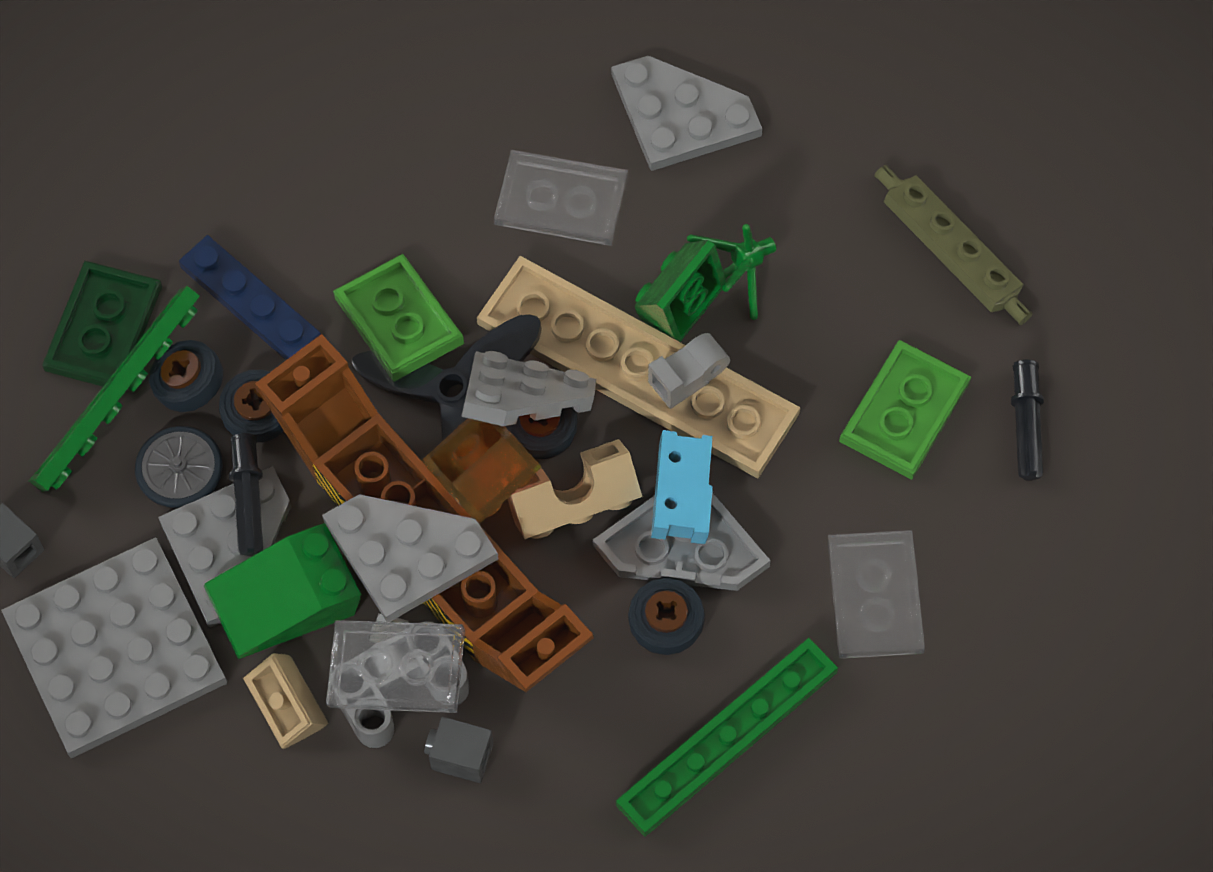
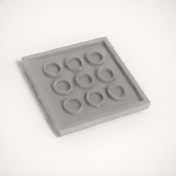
(113, 647)

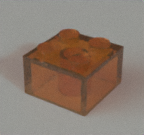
(481, 466)

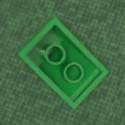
(682, 290)
(284, 592)

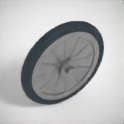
(178, 466)

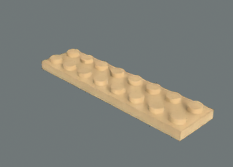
(616, 350)

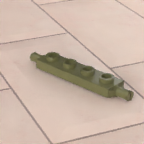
(954, 244)

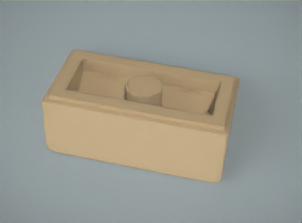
(285, 700)

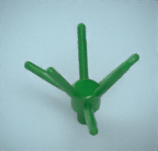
(745, 258)

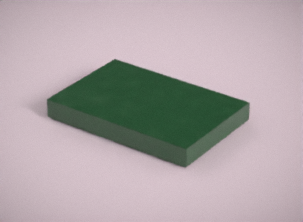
(101, 323)

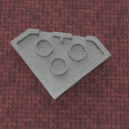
(681, 112)
(510, 388)
(206, 534)
(407, 550)
(723, 562)

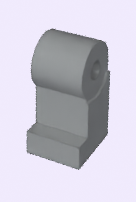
(687, 369)

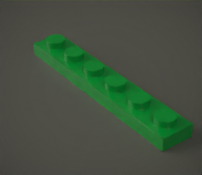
(105, 404)
(726, 737)

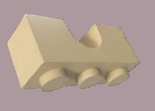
(606, 484)

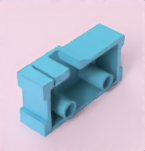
(682, 488)

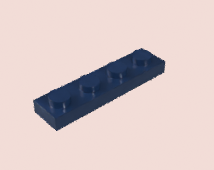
(248, 298)

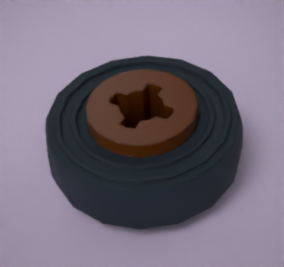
(201, 376)
(242, 418)
(546, 437)
(666, 631)

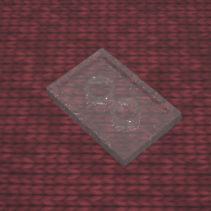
(561, 197)
(875, 594)
(395, 666)

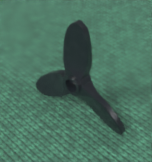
(429, 383)

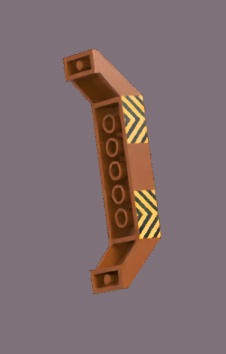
(357, 452)

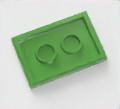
(398, 317)
(905, 409)

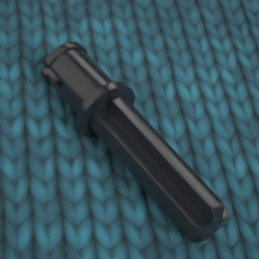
(1028, 421)
(247, 493)

